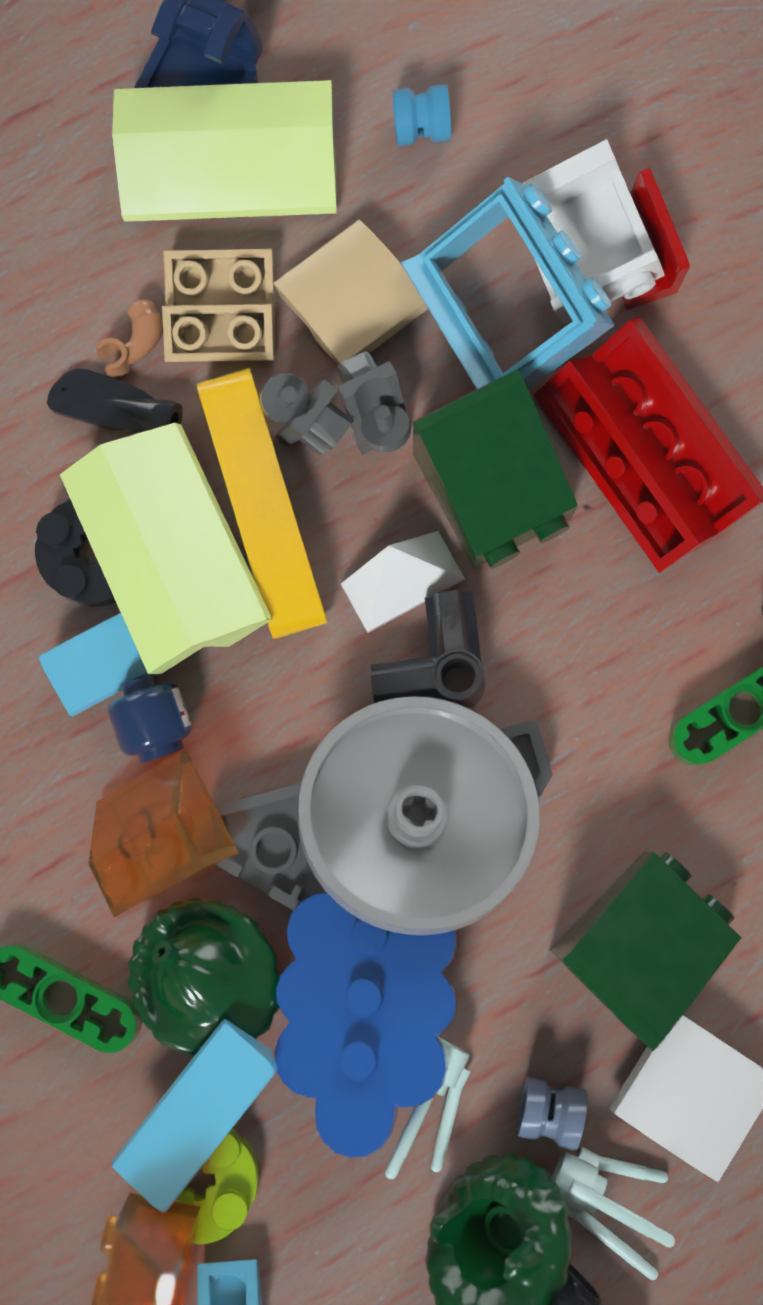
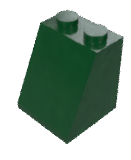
(494, 471)
(649, 945)

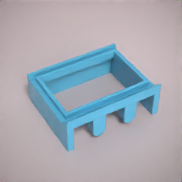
(556, 257)

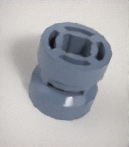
(551, 1113)

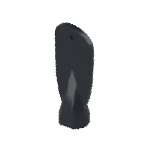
(110, 403)

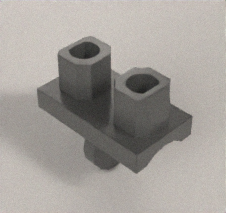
(374, 403)
(306, 413)

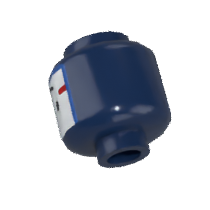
(149, 719)

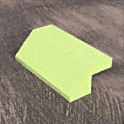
(225, 150)
(164, 546)

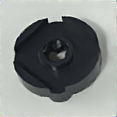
(59, 563)

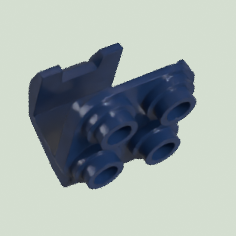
(201, 46)

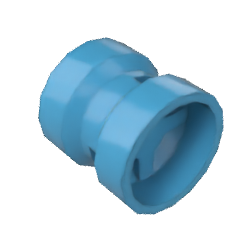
(422, 115)

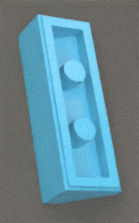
(93, 665)
(195, 1115)

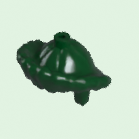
(202, 967)
(499, 1236)

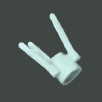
(455, 1079)
(584, 1189)

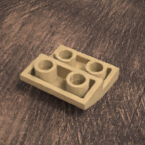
(351, 293)
(219, 305)

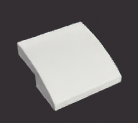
(693, 1097)

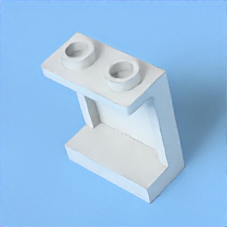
(603, 222)

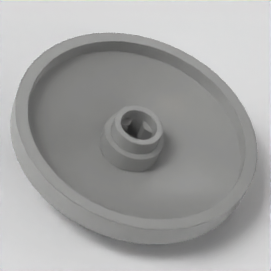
(418, 815)

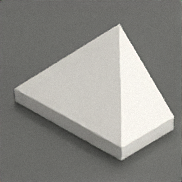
(401, 579)

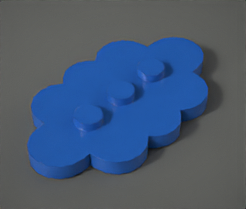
(362, 1022)

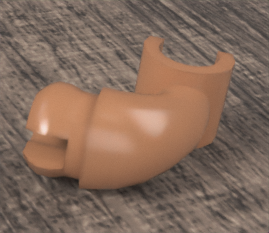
(145, 335)

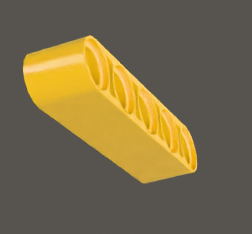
(261, 503)

